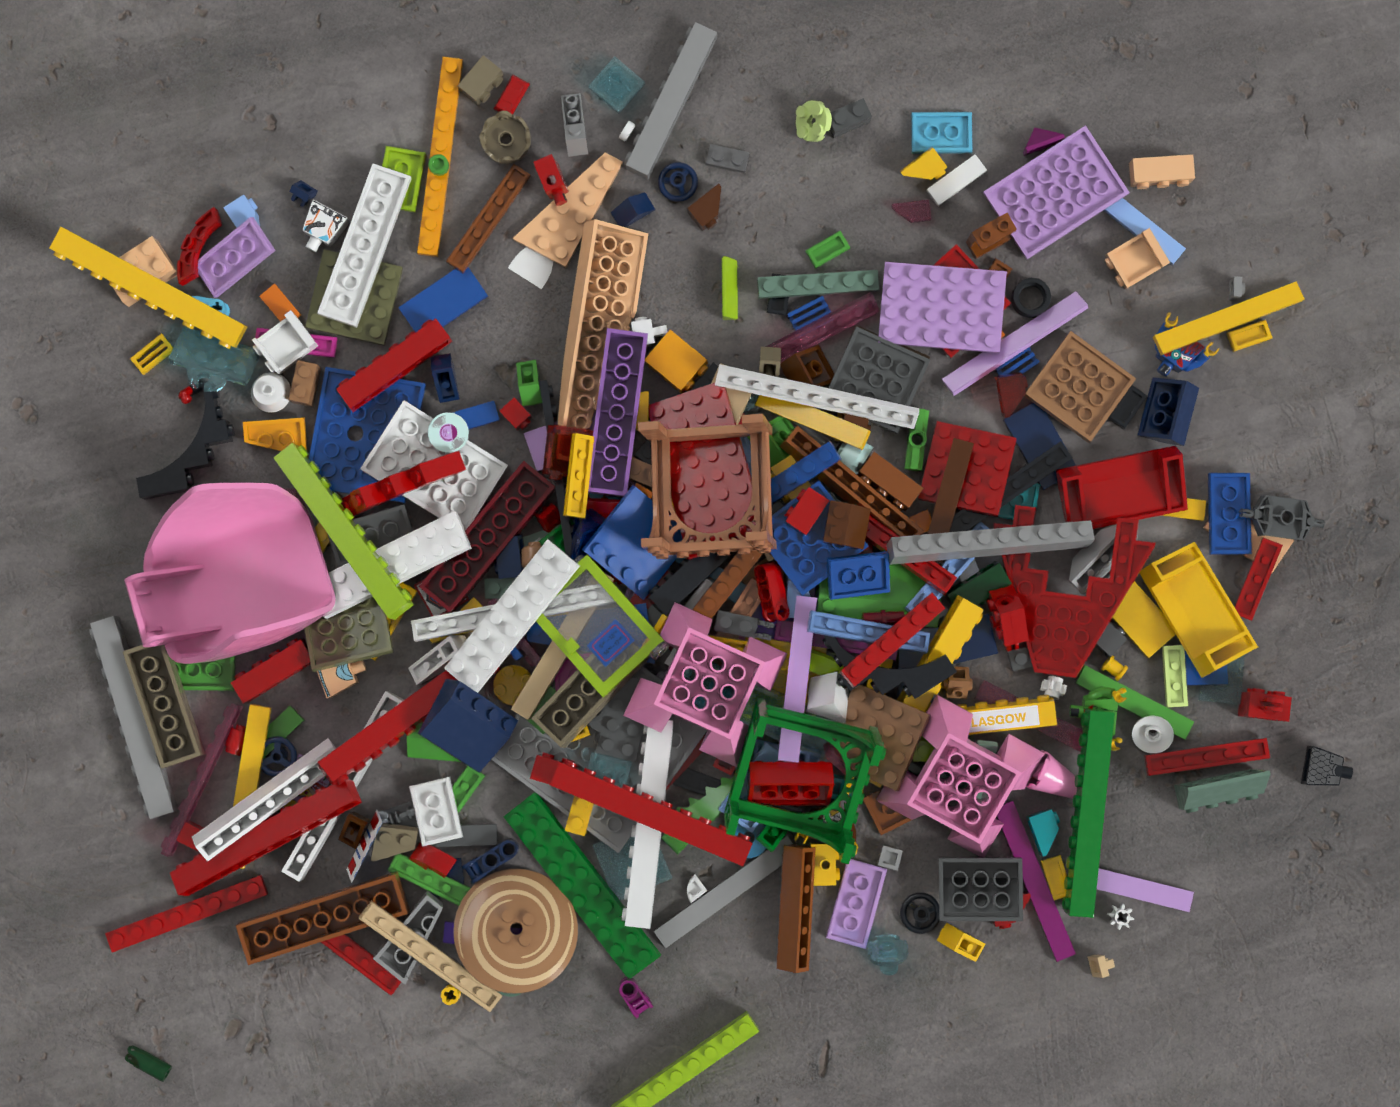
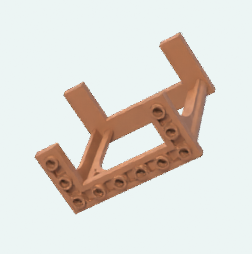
(661, 537)

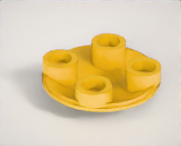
(510, 682)

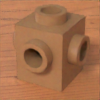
(958, 684)

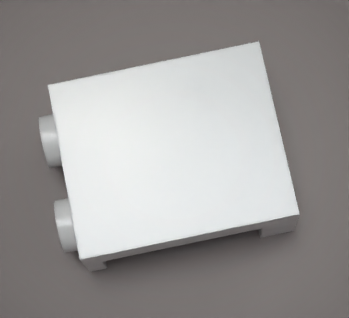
(284, 344)

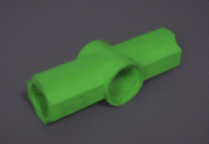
(914, 452)

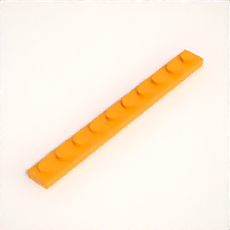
(441, 144)

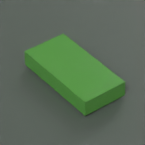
(827, 249)

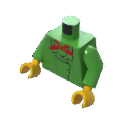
(1101, 698)

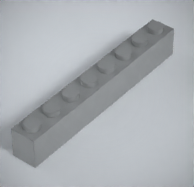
(671, 100)

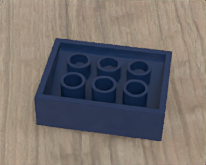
(467, 725)

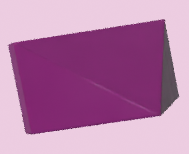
(1042, 139)

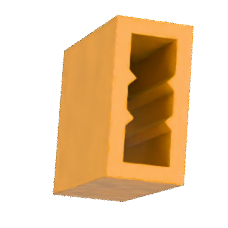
(676, 362)

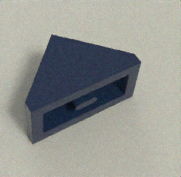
(632, 209)

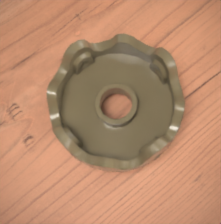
(503, 124)

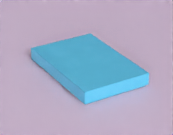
(941, 130)

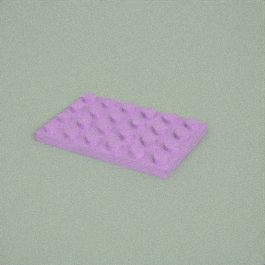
(1057, 192)
(942, 307)

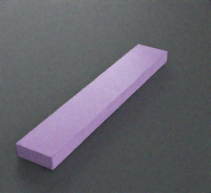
(1144, 890)

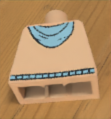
(340, 678)

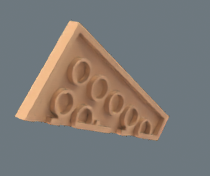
(559, 229)

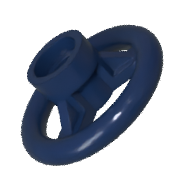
(681, 175)
(283, 753)

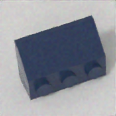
(1168, 411)

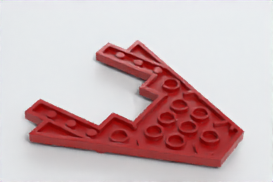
(1064, 625)

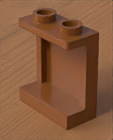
(991, 235)

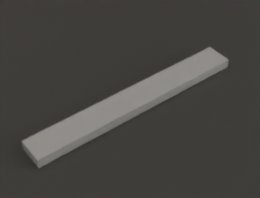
(721, 895)

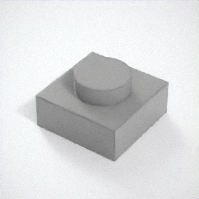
(1236, 288)
(890, 857)

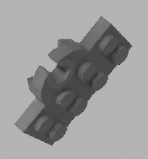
(380, 528)
(618, 734)

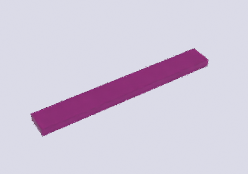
(1035, 883)

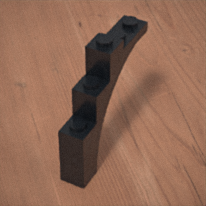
(176, 476)
(916, 679)

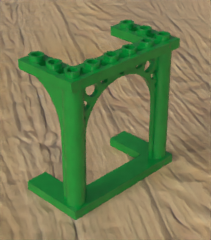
(833, 833)

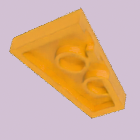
(276, 433)

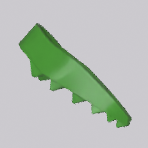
(705, 807)

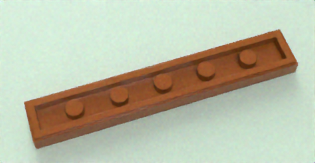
(488, 218)

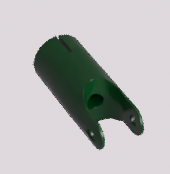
(148, 1063)

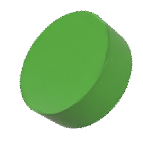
(438, 165)

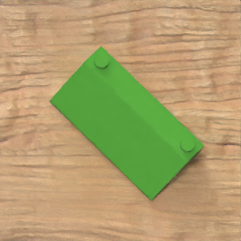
(903, 588)

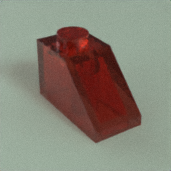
(1010, 391)

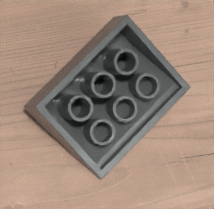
(980, 889)

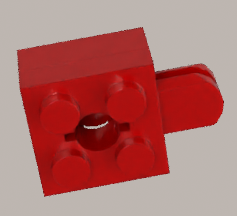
(1008, 617)
(1268, 706)

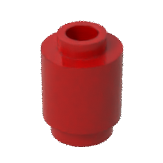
(235, 740)

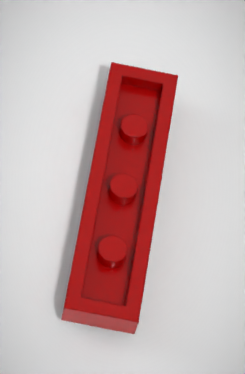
(1257, 578)

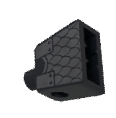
(1324, 768)

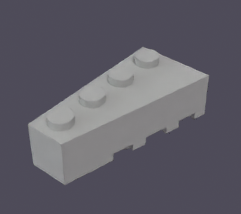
(419, 919)

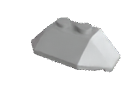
(1093, 560)

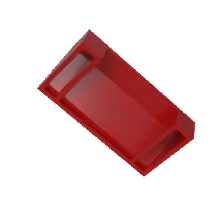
(1124, 487)

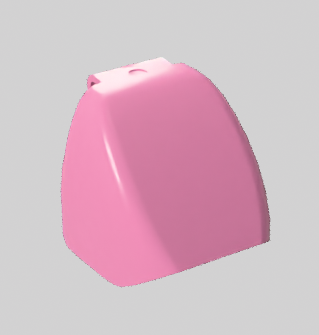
(230, 573)

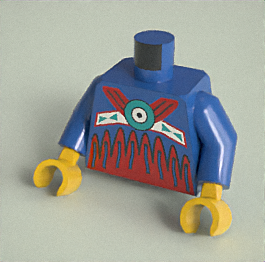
(1184, 358)

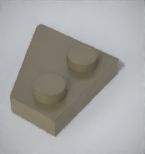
(393, 841)

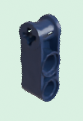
(480, 863)

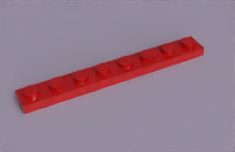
(186, 913)

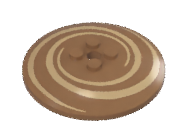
(509, 960)

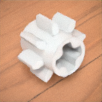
(1053, 687)
(1126, 916)

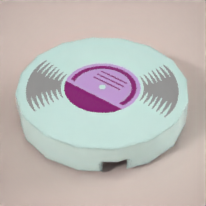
(448, 432)

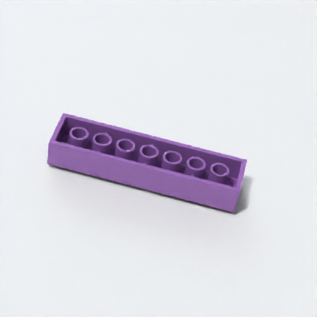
(617, 411)

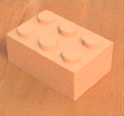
(150, 258)

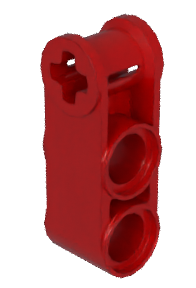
(771, 591)

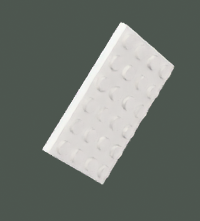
(407, 445)

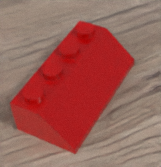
(790, 783)

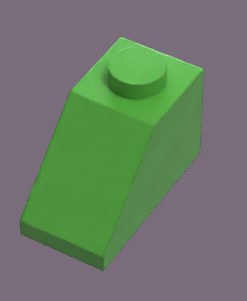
(528, 382)

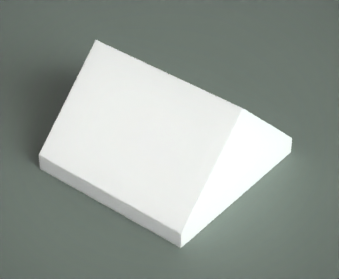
(827, 697)

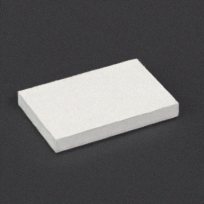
(436, 811)

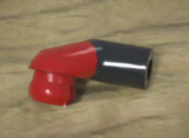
(186, 393)

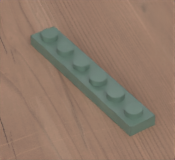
(817, 284)

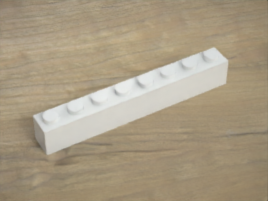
(262, 802)

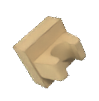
(1099, 965)

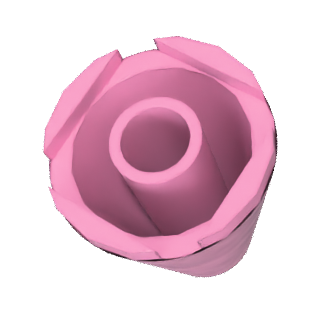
(1053, 778)

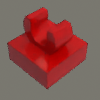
(549, 517)

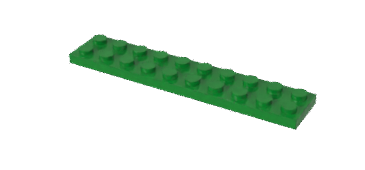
(581, 885)

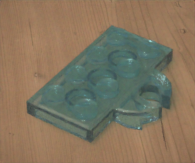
(213, 361)

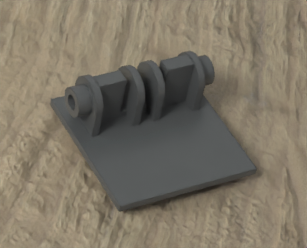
(400, 815)

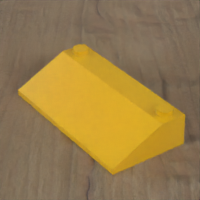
(1198, 609)

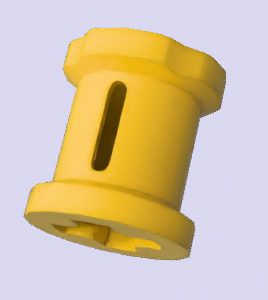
(1114, 668)
(444, 995)

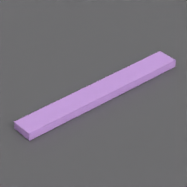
(1015, 343)
(797, 676)

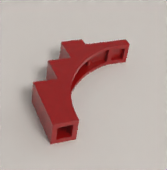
(403, 482)

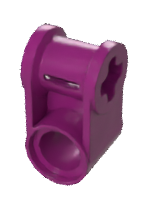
(637, 999)

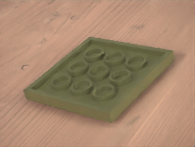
(377, 311)
(349, 636)

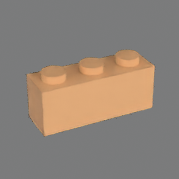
(1161, 171)

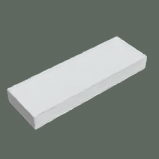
(956, 180)

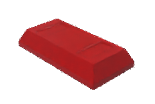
(512, 95)

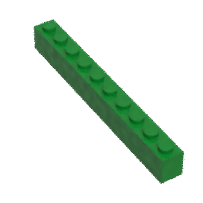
(1088, 813)

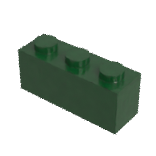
(977, 586)

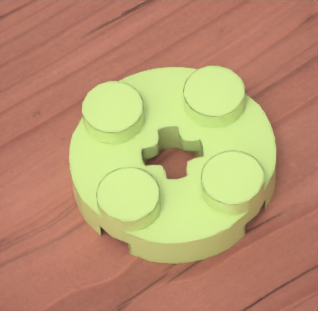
(804, 126)

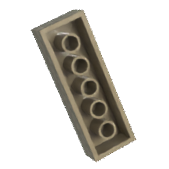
(164, 705)
(574, 707)

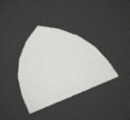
(532, 267)

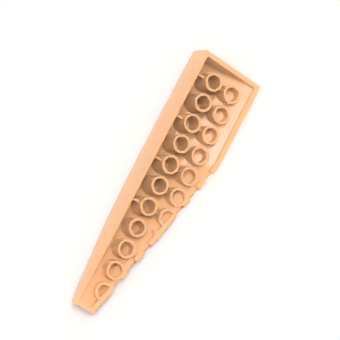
(602, 299)

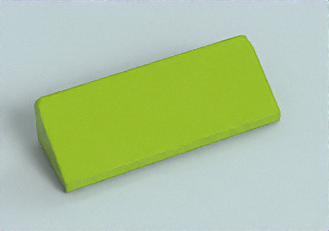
(729, 289)

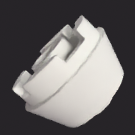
(270, 392)

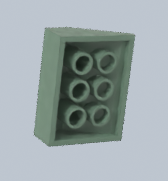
(1221, 788)

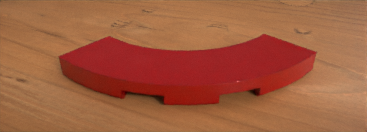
(193, 243)

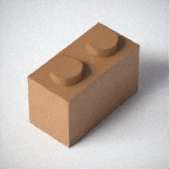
(304, 383)

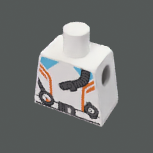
(323, 226)

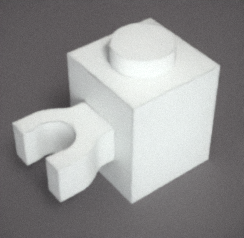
(644, 325)

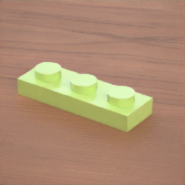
(1175, 676)

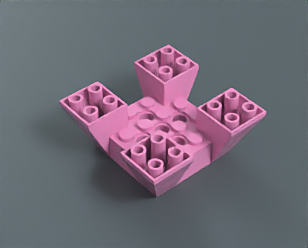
(688, 633)
(954, 753)

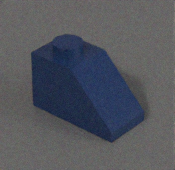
(444, 378)
(509, 560)

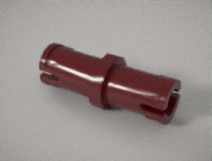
(883, 617)

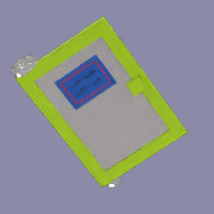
(599, 628)

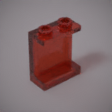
(558, 450)

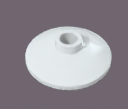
(1149, 741)

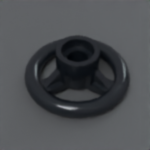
(919, 920)

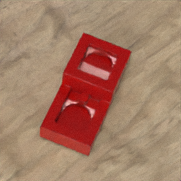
(433, 859)

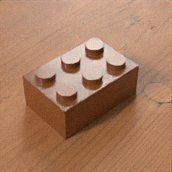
(890, 482)

